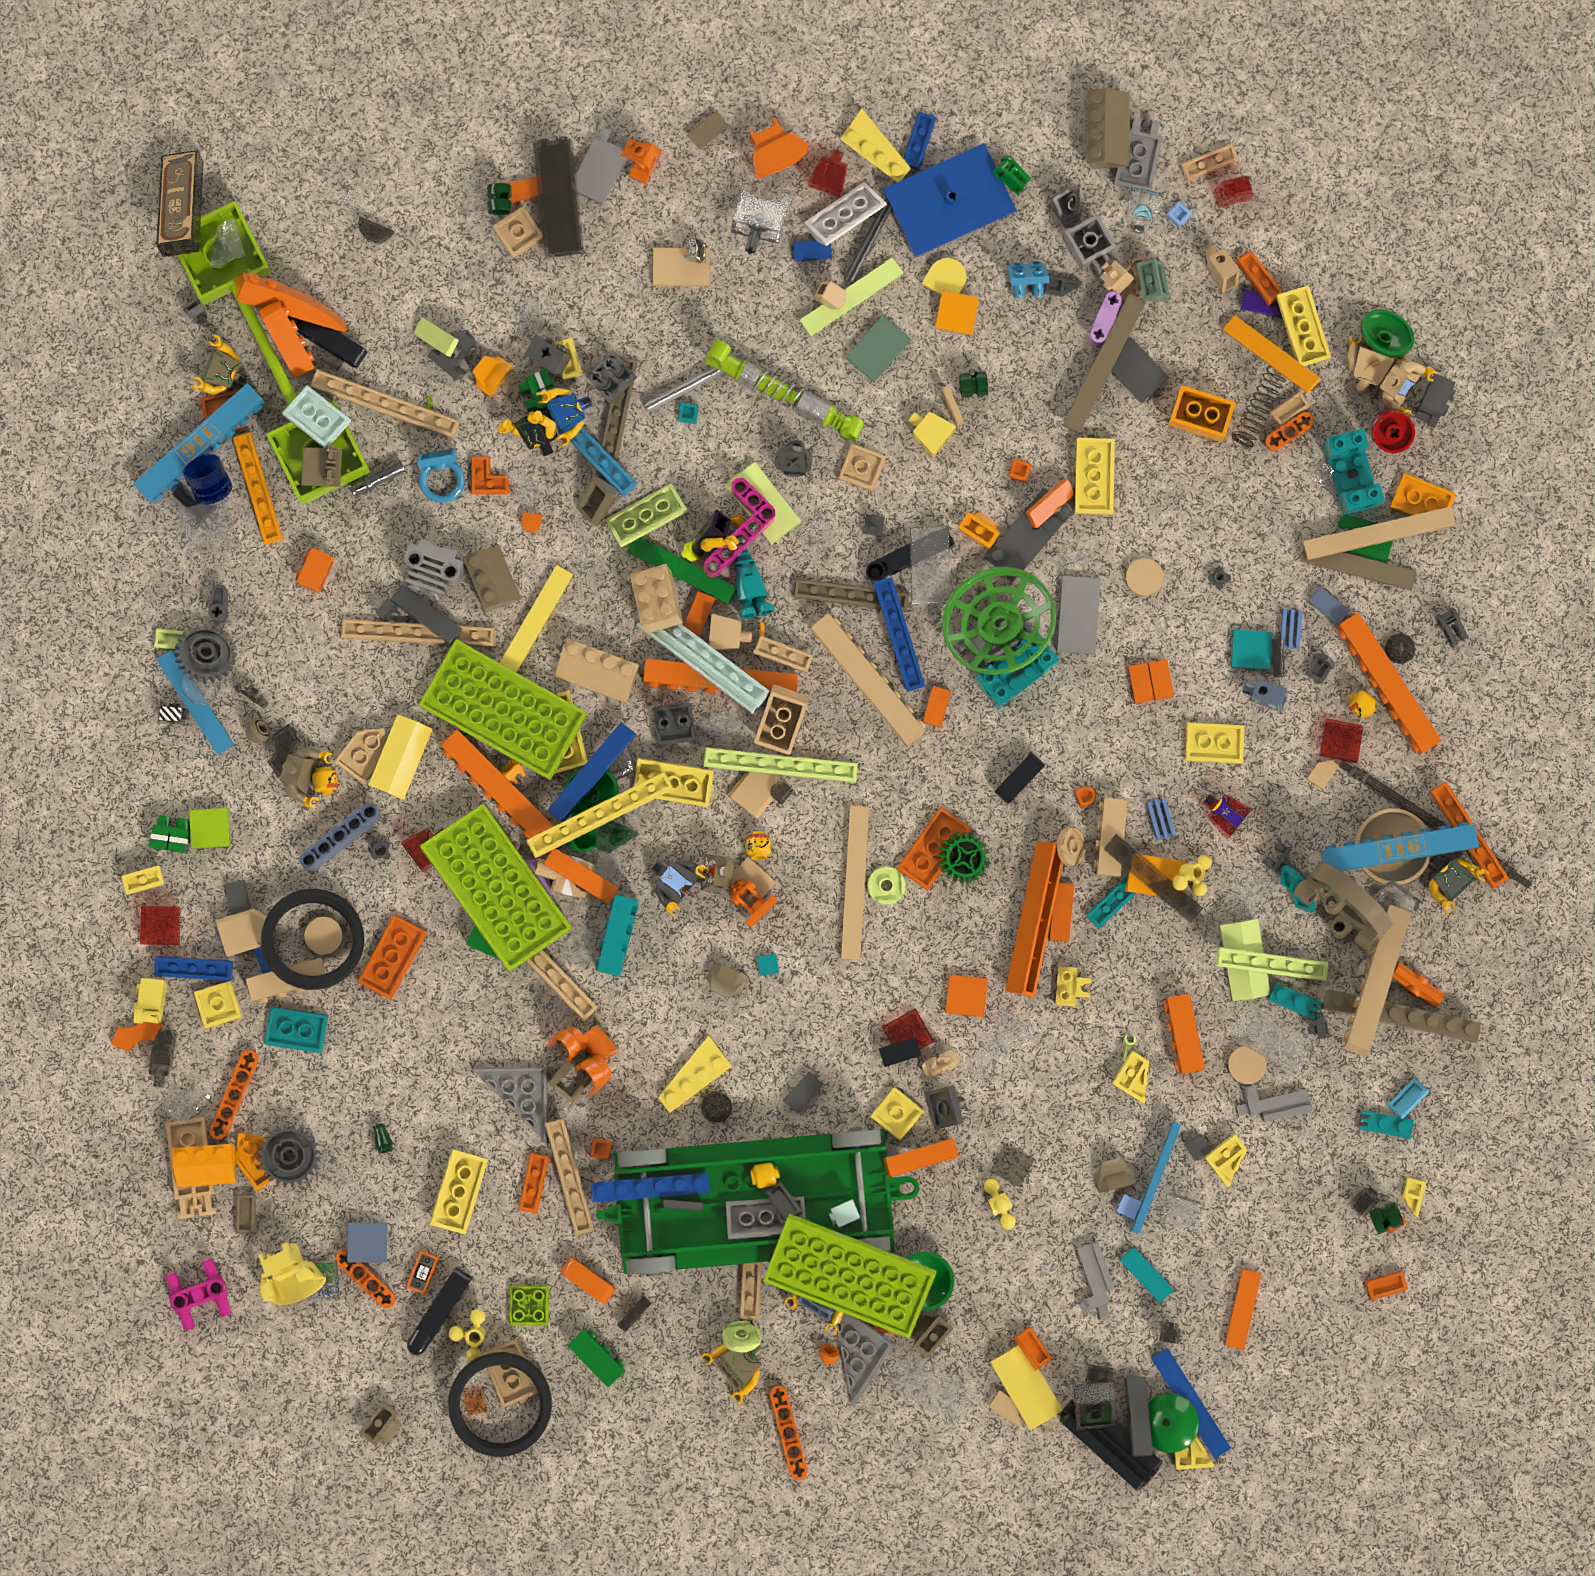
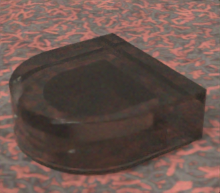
(780, 792)

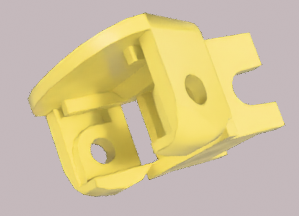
(291, 1276)

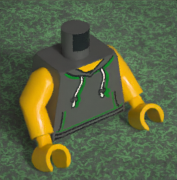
(1451, 878)

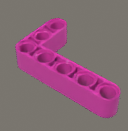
(743, 531)

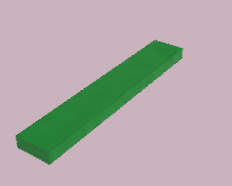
(682, 570)

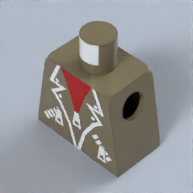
(719, 875)

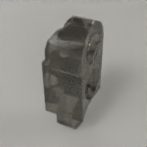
(162, 1056)

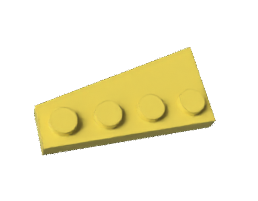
(697, 1073)

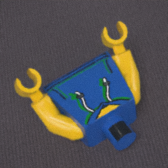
(565, 411)

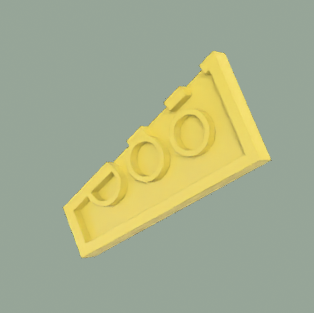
(871, 143)

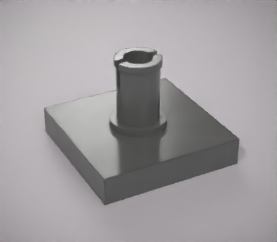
(945, 1107)

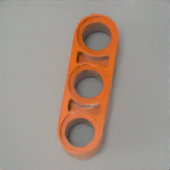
(587, 1280)

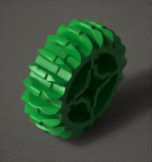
(956, 861)

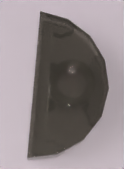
(374, 232)
(251, 693)

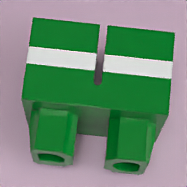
(536, 383)
(168, 837)

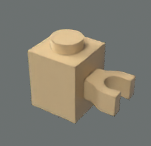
(1115, 277)
(830, 295)

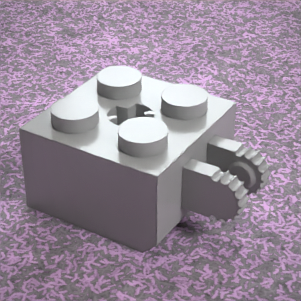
(1086, 254)

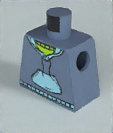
(1273, 699)

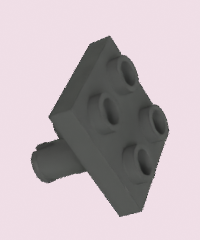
(611, 376)
(674, 724)

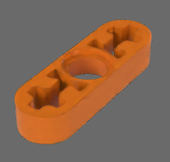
(1274, 435)

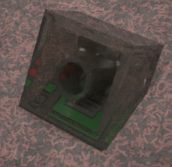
(1094, 1405)

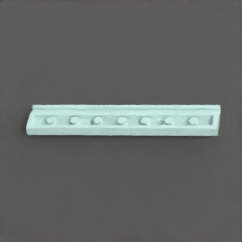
(711, 665)

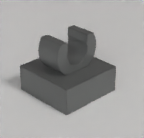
(195, 309)
(873, 525)
(386, 610)
(1321, 1029)

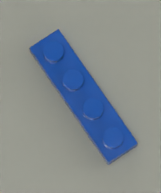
(193, 968)

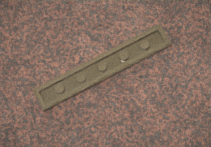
(1366, 569)
(842, 594)

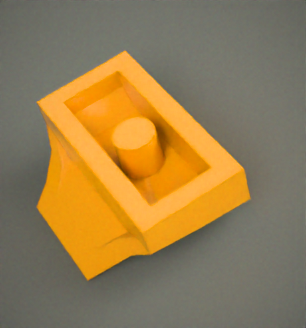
(491, 374)
(979, 529)

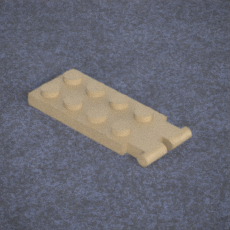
(191, 1197)

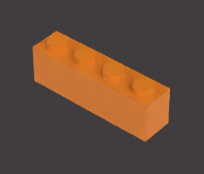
(285, 337)
(1184, 1033)

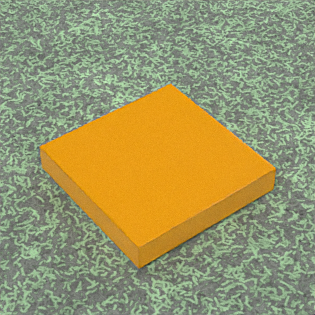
(957, 312)

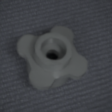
(1214, 578)
(385, 850)

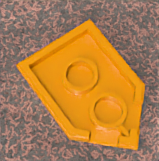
(247, 1159)

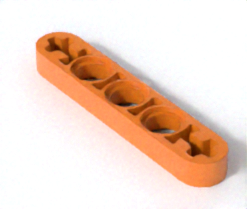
(234, 1104)
(788, 1442)

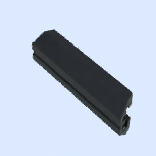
(1114, 1448)

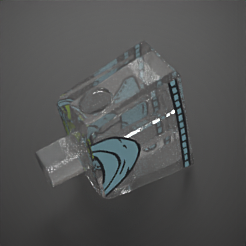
(1142, 207)

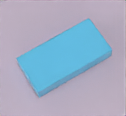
(1408, 1098)

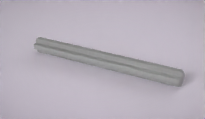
(685, 386)

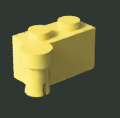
(150, 1002)

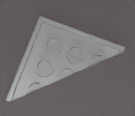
(523, 1091)
(862, 1352)

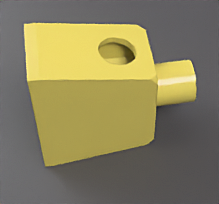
(931, 431)

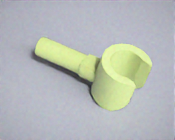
(1128, 1046)

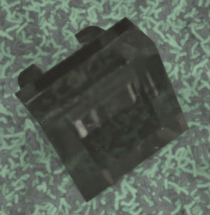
(697, 251)

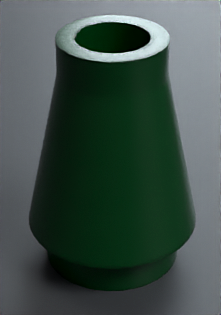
(383, 1141)

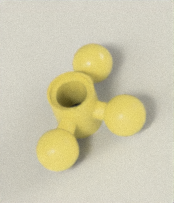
(1193, 873)
(999, 1204)
(456, 1333)

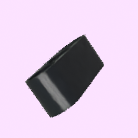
(1019, 778)

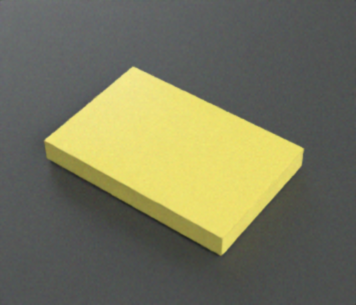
(1214, 743)

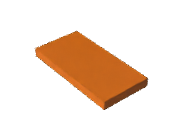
(922, 859)
(392, 957)

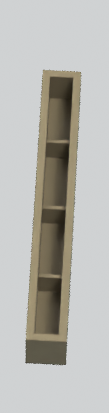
(1409, 1017)

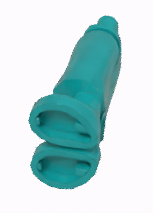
(749, 586)

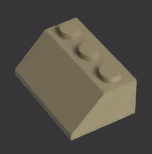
(491, 578)

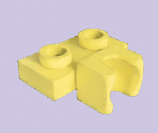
(1070, 986)

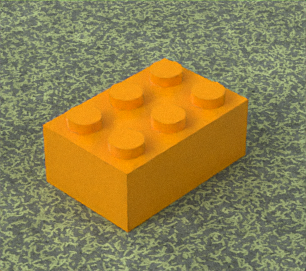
(1201, 413)

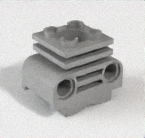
(432, 570)

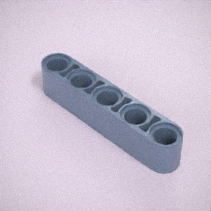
(330, 838)

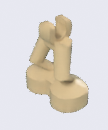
(945, 1061)

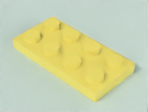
(1094, 476)

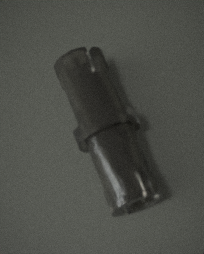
(1278, 657)
(634, 1314)

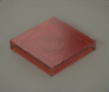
(1341, 740)
(160, 925)
(908, 1027)

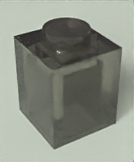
(1364, 1201)

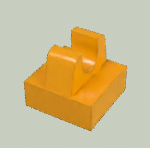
(511, 769)

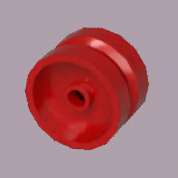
(1400, 439)

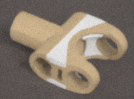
(560, 884)

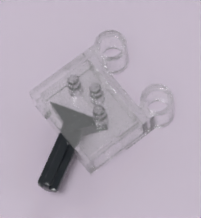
(204, 526)

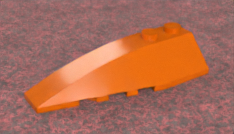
(262, 292)

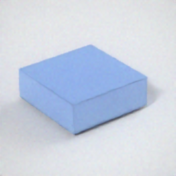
(1179, 214)
(1128, 1206)

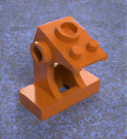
(645, 158)
(740, 889)

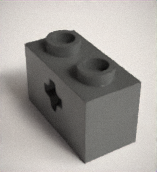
(539, 349)

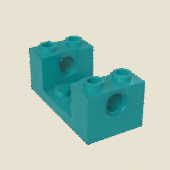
(1349, 453)
(1004, 687)

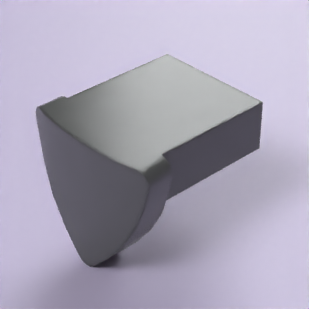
(1320, 667)

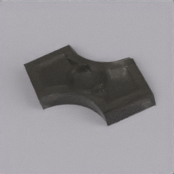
(285, 742)

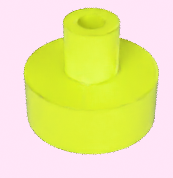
(689, 553)

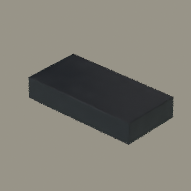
(900, 1052)

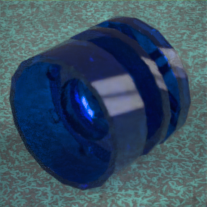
(208, 479)

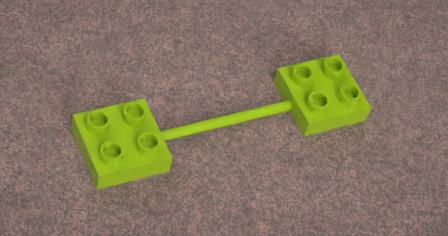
(217, 282)

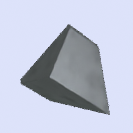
(1066, 205)

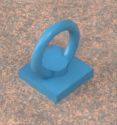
(437, 461)

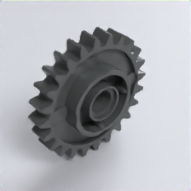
(201, 666)
(285, 1141)

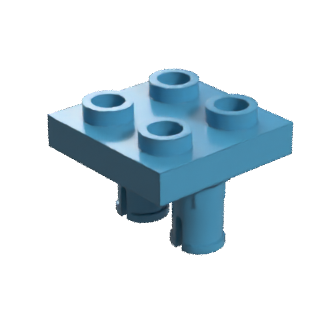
(1027, 274)

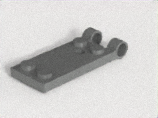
(1021, 542)

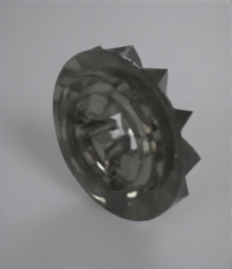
(1393, 653)
(725, 1103)

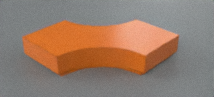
(128, 1037)

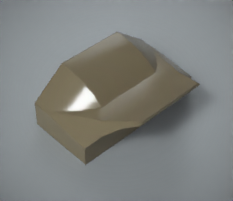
(725, 980)
(1114, 1175)
(930, 1334)
(381, 1425)

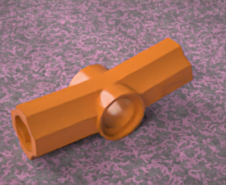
(1417, 985)

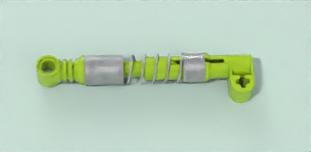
(806, 403)

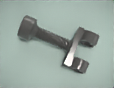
(1271, 864)

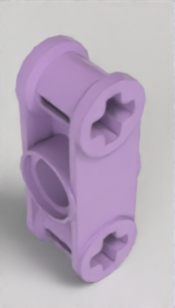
(1105, 318)

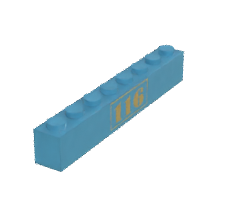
(201, 441)
(1401, 848)

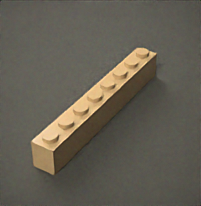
(867, 679)
(1376, 984)

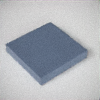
(367, 1243)

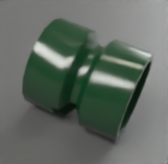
(499, 199)
(973, 384)
(1386, 1218)

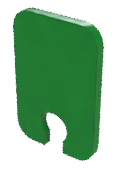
(1377, 552)

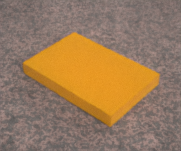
(1418, 496)
(1168, 867)

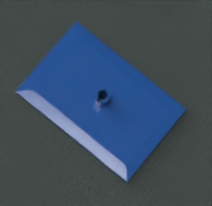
(934, 219)

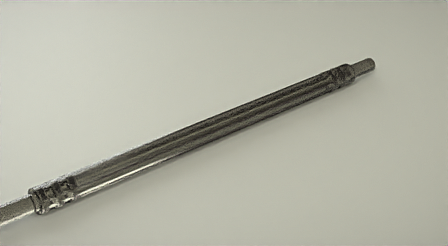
(1406, 805)

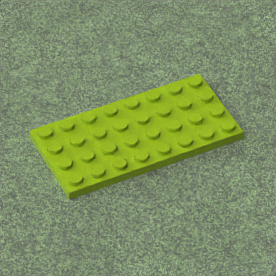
(503, 709)
(495, 887)
(849, 1276)

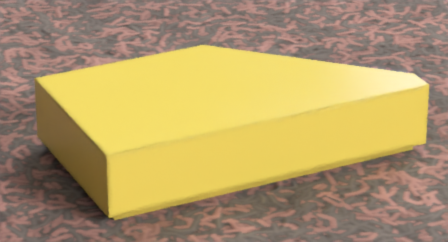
(1413, 1194)

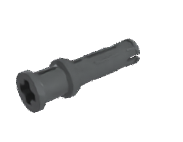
(369, 486)

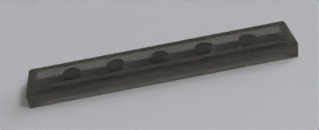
(1152, 878)

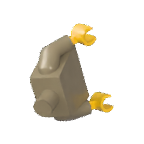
(298, 773)

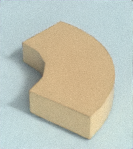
(1133, 287)

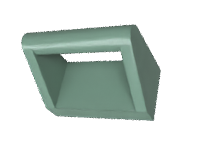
(1153, 280)

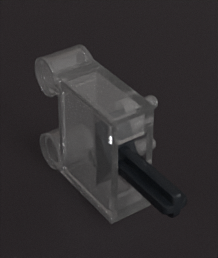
(760, 216)

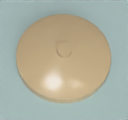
(1392, 823)

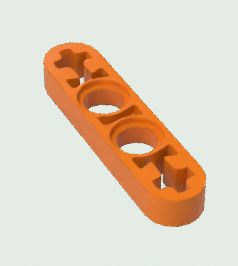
(363, 1281)

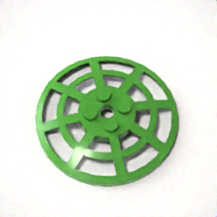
(995, 612)

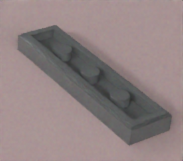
(426, 614)
(1138, 1416)

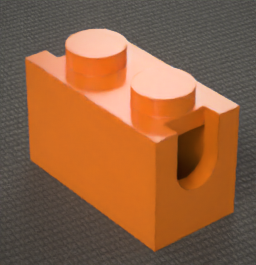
(315, 570)

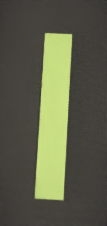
(856, 294)
(1271, 964)

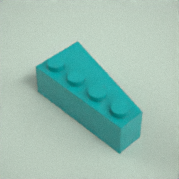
(617, 936)

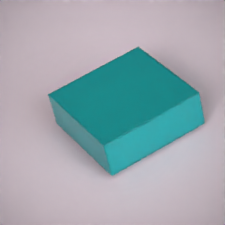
(688, 413)
(768, 964)

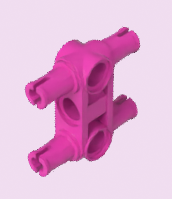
(198, 1294)

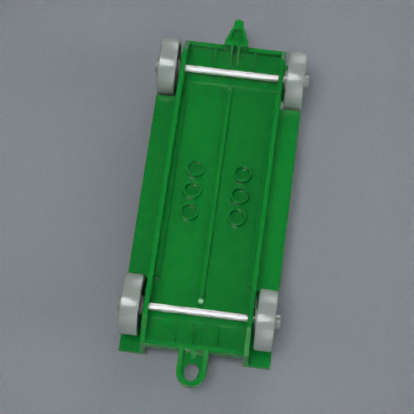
(819, 1167)

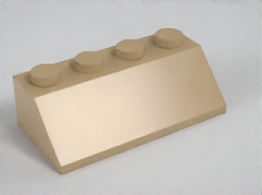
(597, 670)

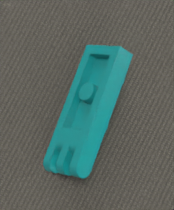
(1294, 1001)
(1387, 1124)

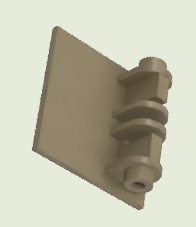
(322, 466)

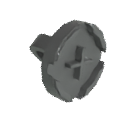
(793, 459)

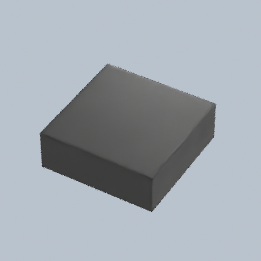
(1197, 1147)

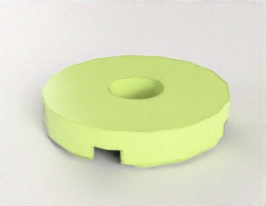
(892, 875)
(741, 1344)

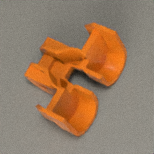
(596, 1044)

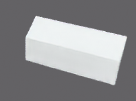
(844, 214)

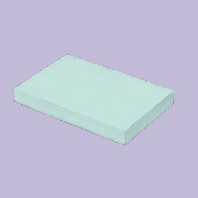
(316, 417)

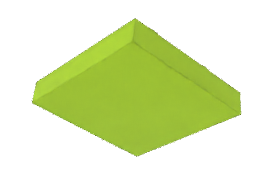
(209, 828)
(529, 1305)

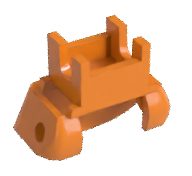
(775, 150)

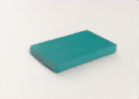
(296, 1029)

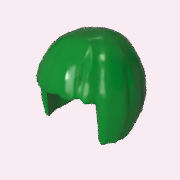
(584, 842)

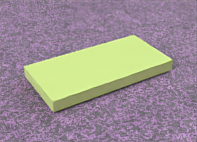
(784, 518)

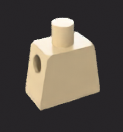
(1222, 268)
(727, 634)

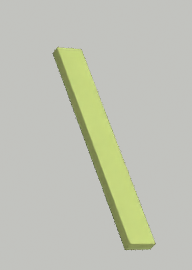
(780, 765)

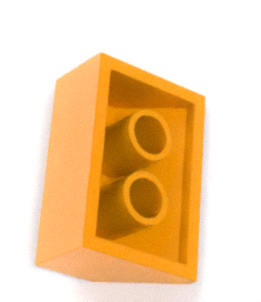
(204, 1165)

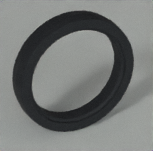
(320, 897)
(499, 1449)

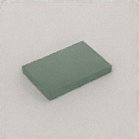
(878, 348)

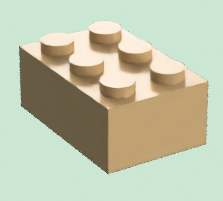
(656, 598)
(781, 719)

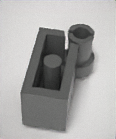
(1435, 400)

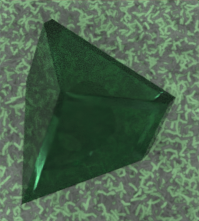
(613, 835)

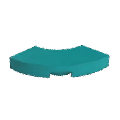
(1290, 879)

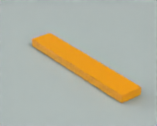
(1271, 354)
(257, 488)

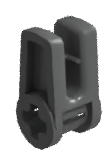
(218, 601)
(1454, 621)

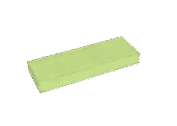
(436, 336)

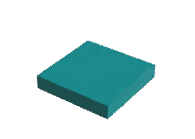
(1251, 649)

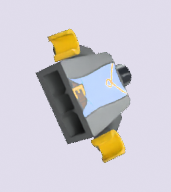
(676, 881)

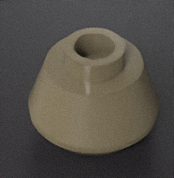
(258, 731)

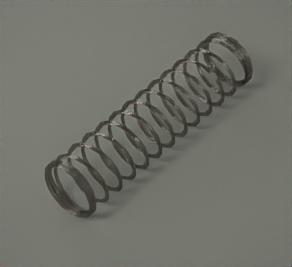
(1235, 436)

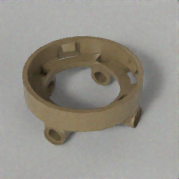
(1349, 902)

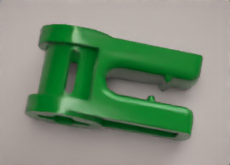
(1011, 174)

